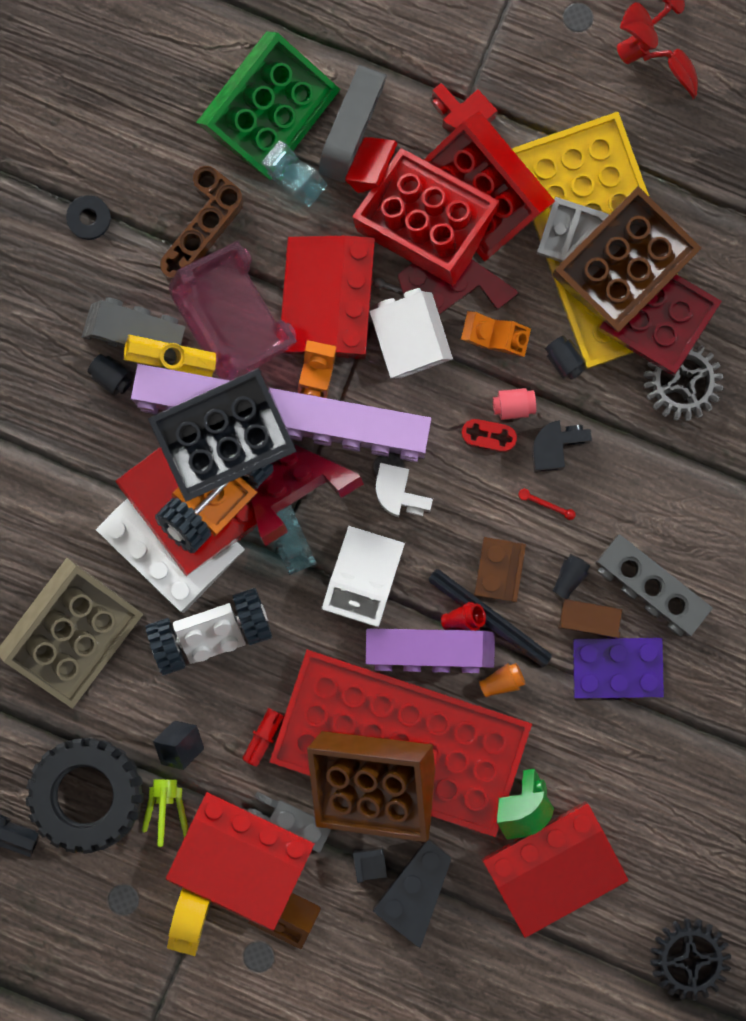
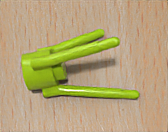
(164, 792)

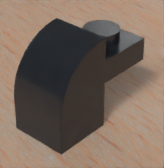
(549, 443)

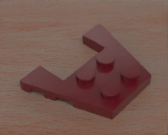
(447, 295)
(293, 479)

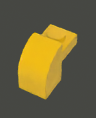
(187, 923)

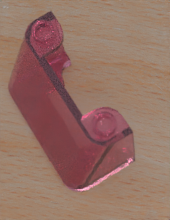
(229, 312)

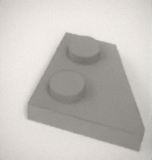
(567, 228)

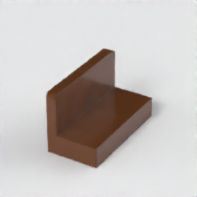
(590, 618)
(295, 921)

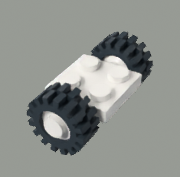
(208, 632)

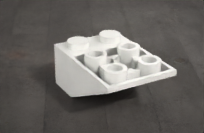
(363, 576)

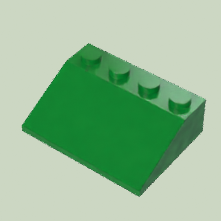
(268, 100)

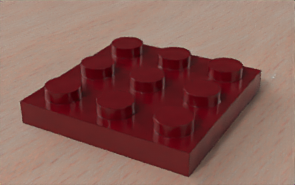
(668, 324)

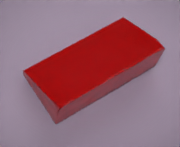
(370, 163)

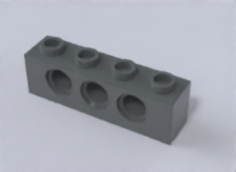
(693, 607)

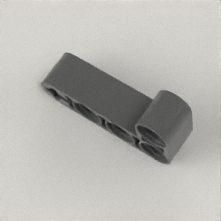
(351, 123)

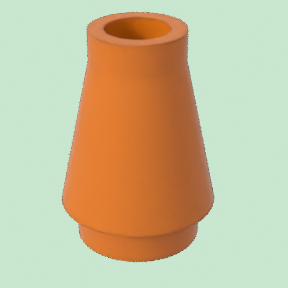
(504, 680)

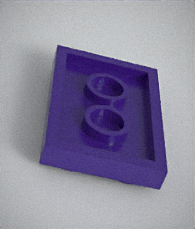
(618, 668)

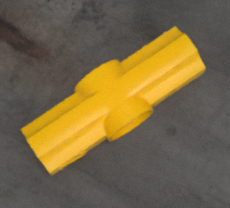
(152, 352)

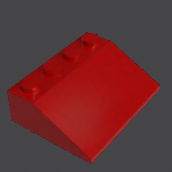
(486, 162)
(426, 216)
(329, 292)
(150, 489)
(239, 861)
(555, 869)

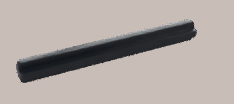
(493, 619)

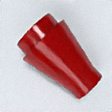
(466, 617)

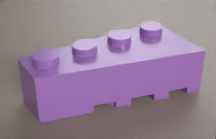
(430, 648)

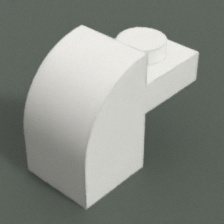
(391, 492)

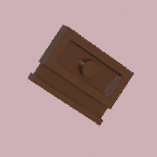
(500, 569)

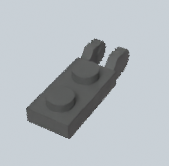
(293, 820)

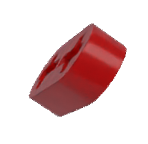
(487, 442)

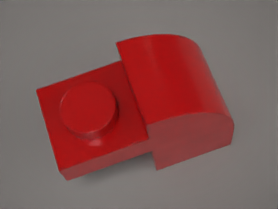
(457, 113)

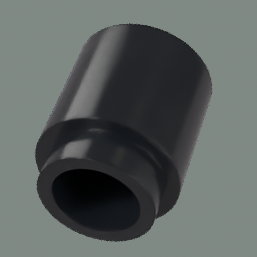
(565, 358)
(110, 374)

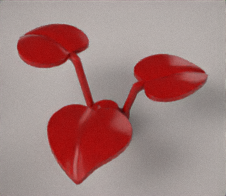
(644, 38)

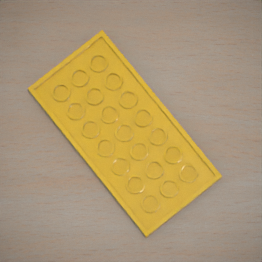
(593, 169)

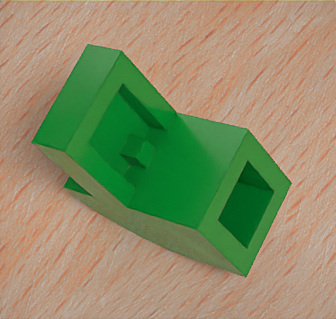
(525, 813)

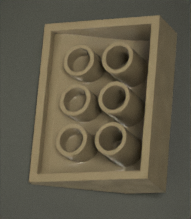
(69, 633)

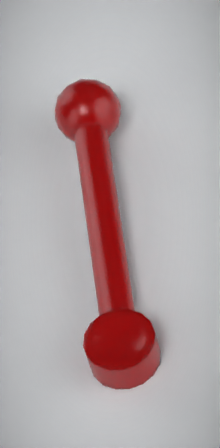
(524, 494)

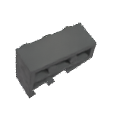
(114, 323)

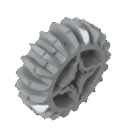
(689, 392)

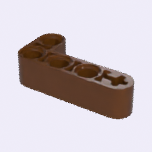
(196, 228)

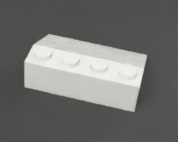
(141, 547)

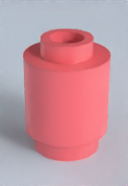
(514, 403)

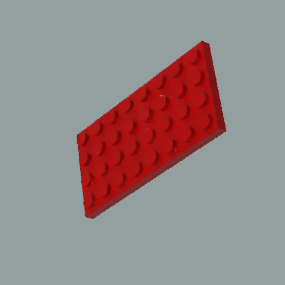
(473, 744)

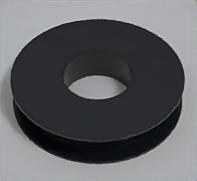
(74, 213)

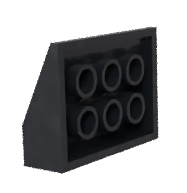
(222, 434)

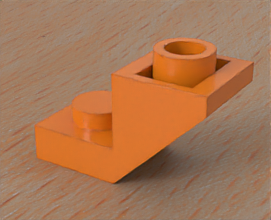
(495, 334)
(317, 369)

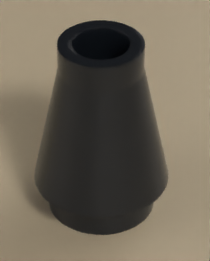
(571, 575)

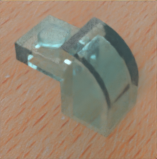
(293, 174)
(293, 545)

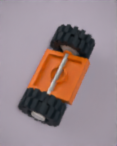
(195, 520)

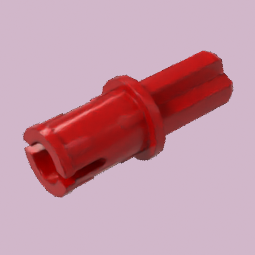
(262, 737)

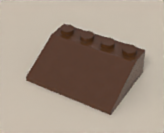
(626, 260)
(372, 785)

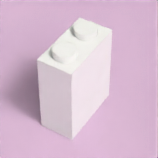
(410, 333)

